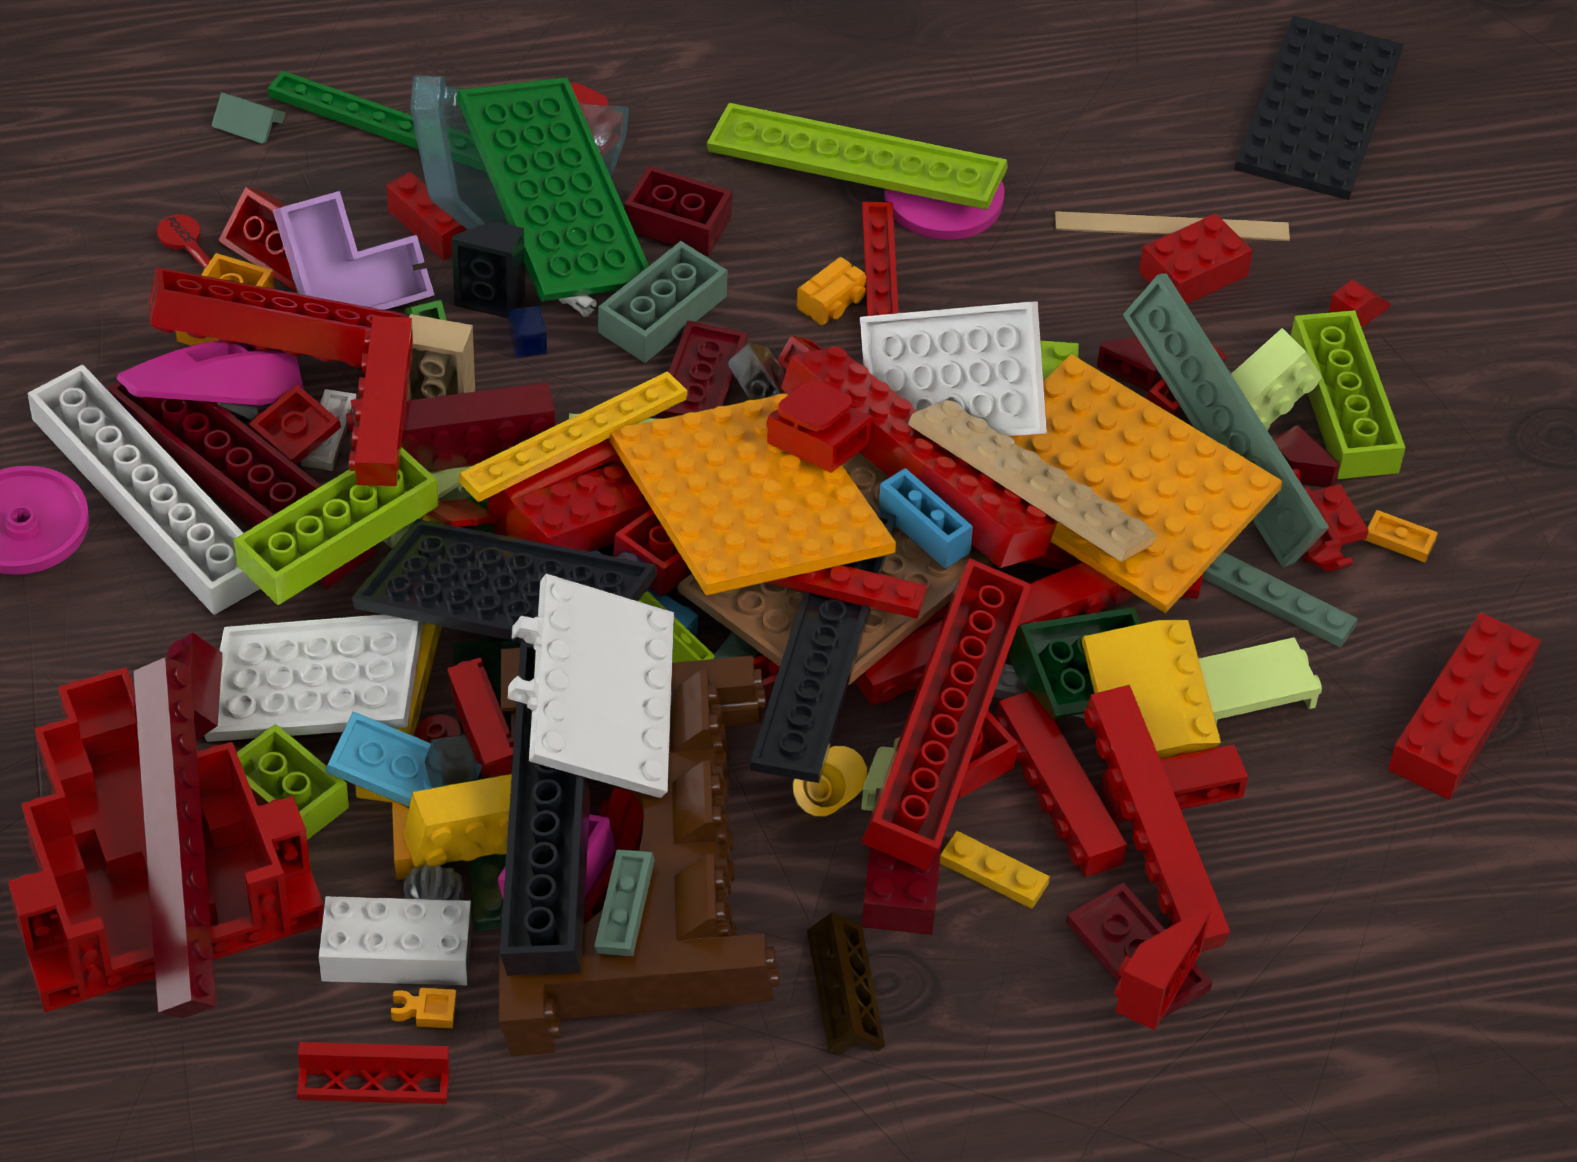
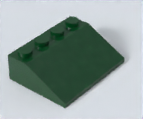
(1053, 661)

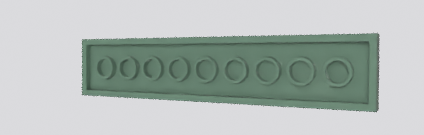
(1222, 412)

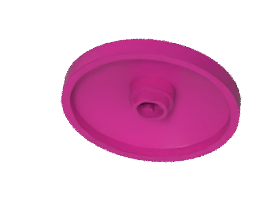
(941, 218)
(40, 519)

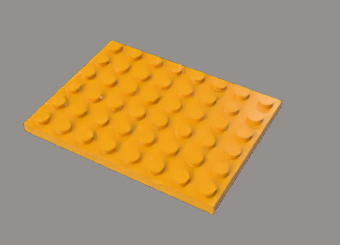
(1155, 471)
(745, 506)

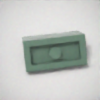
(245, 117)

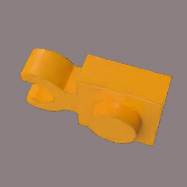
(432, 1007)

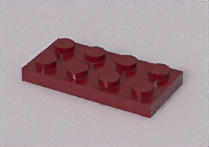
(703, 367)
(1116, 926)

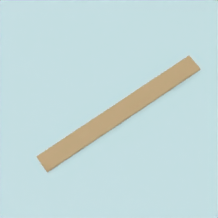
(1163, 225)

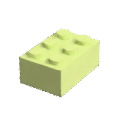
(1276, 377)

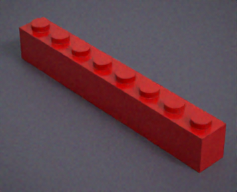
(1153, 811)

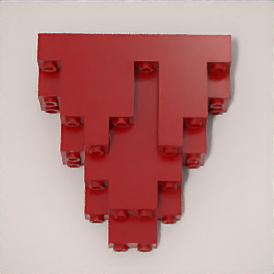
(90, 901)

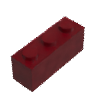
(205, 672)

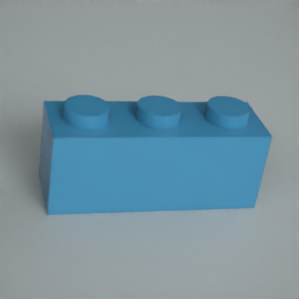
(926, 518)

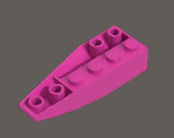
(216, 374)

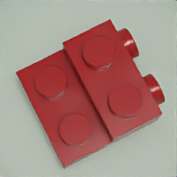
(295, 424)

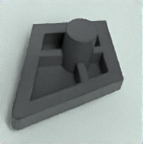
(240, 410)

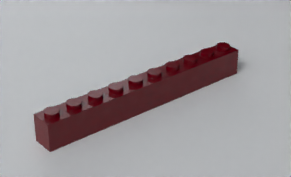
(174, 839)

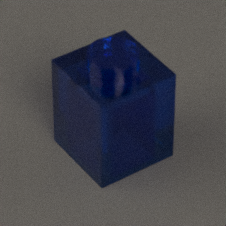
(528, 331)

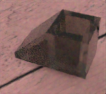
(757, 371)

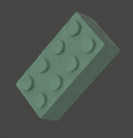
(661, 300)

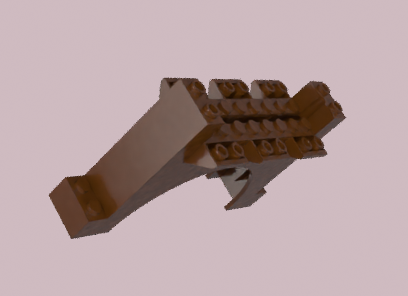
(687, 933)

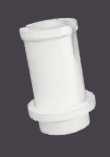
(581, 304)

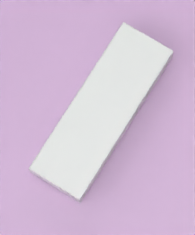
(326, 454)

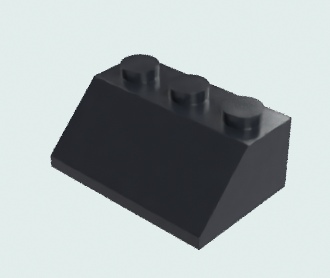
(489, 268)

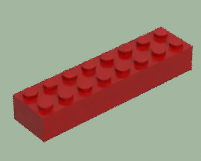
(260, 316)

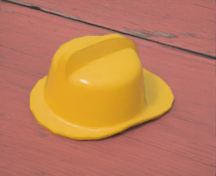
(840, 783)

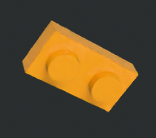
(1401, 536)

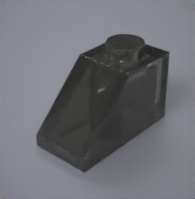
(450, 761)

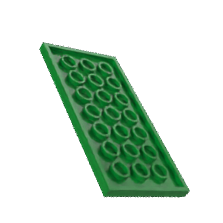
(553, 187)

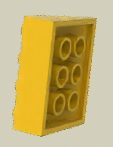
(1164, 677)

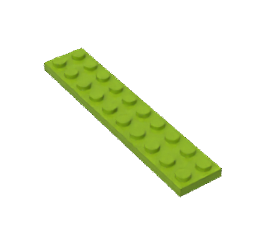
(858, 156)

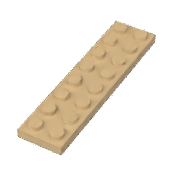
(1033, 479)

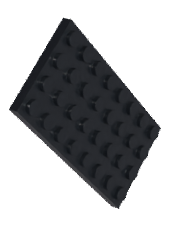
(1319, 107)
(484, 578)

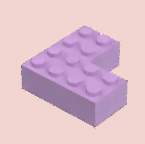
(331, 268)

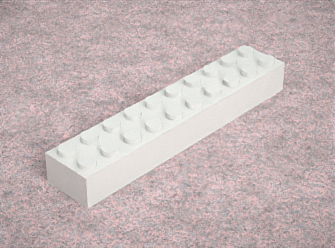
(143, 485)

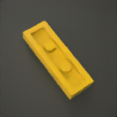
(994, 869)

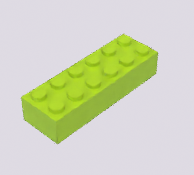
(1350, 396)
(331, 528)

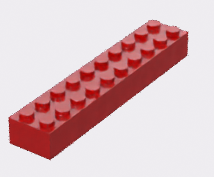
(1002, 522)
(946, 715)

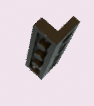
(839, 982)

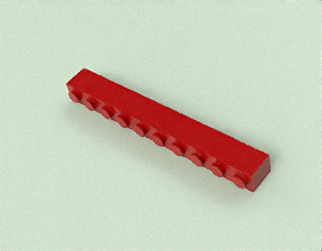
(1060, 595)

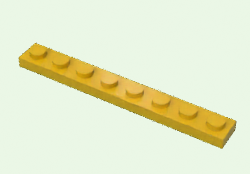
(571, 436)

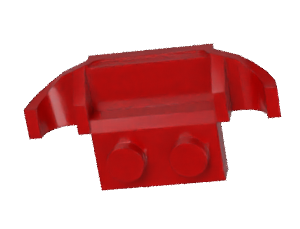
(1343, 523)

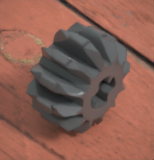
(433, 884)

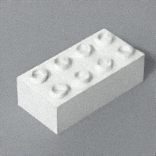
(395, 941)

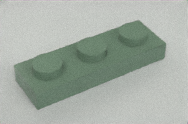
(624, 903)

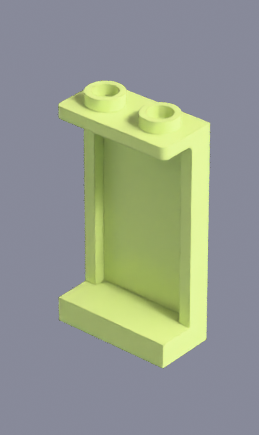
(1259, 678)

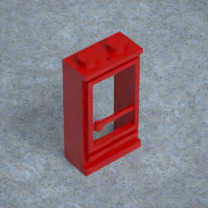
(482, 718)

